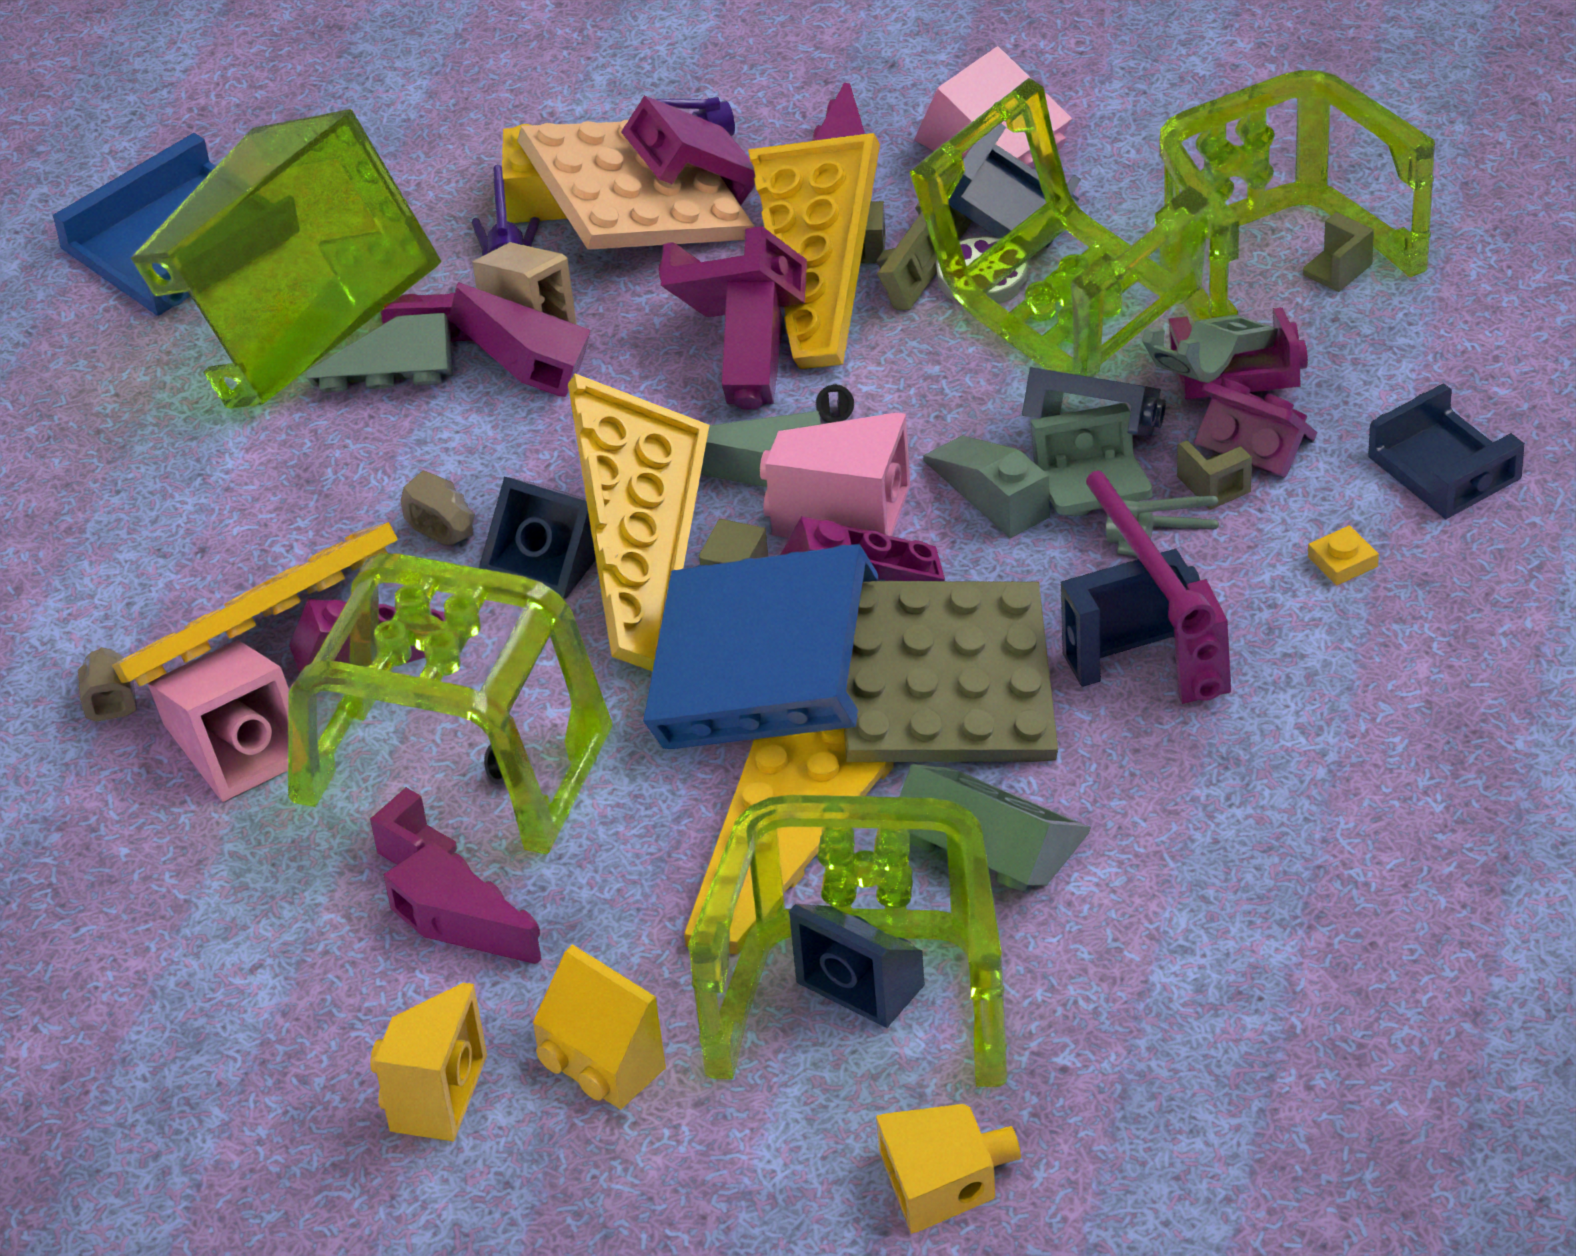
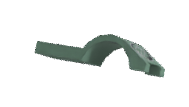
(1209, 345)

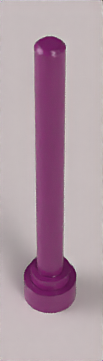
(1188, 610)

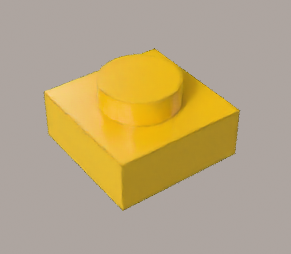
(1343, 555)

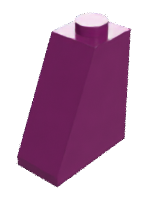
(751, 343)

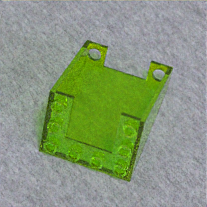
(289, 249)

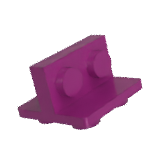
(1263, 428)

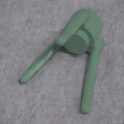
(1143, 513)

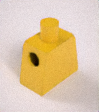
(941, 1161)

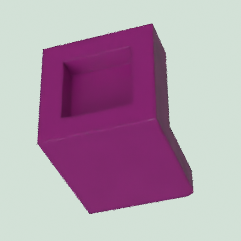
(403, 830)

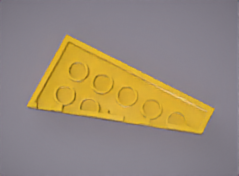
(819, 206)
(641, 497)
(268, 597)
(781, 767)

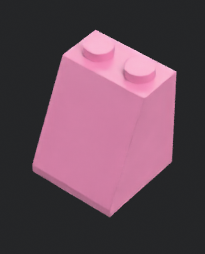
(973, 93)
(838, 473)
(228, 716)

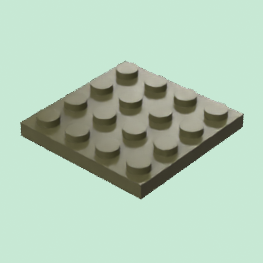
(950, 674)

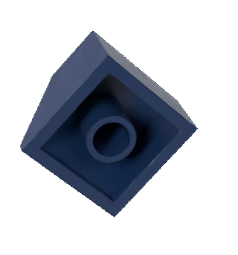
(540, 535)
(854, 962)

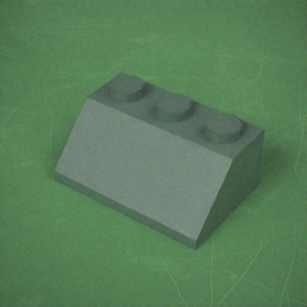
(1020, 837)

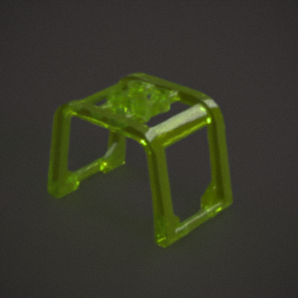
(1315, 91)
(1084, 284)
(382, 646)
(756, 843)

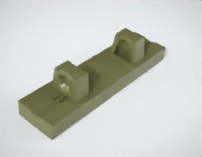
(912, 264)

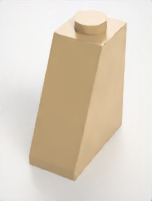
(528, 278)

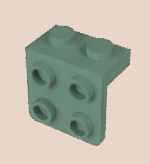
(1085, 442)

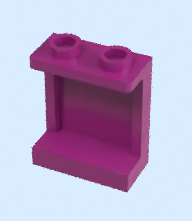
(672, 137)
(705, 283)
(1256, 369)

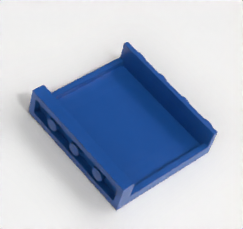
(124, 213)
(757, 648)

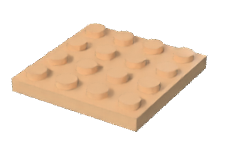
(619, 199)

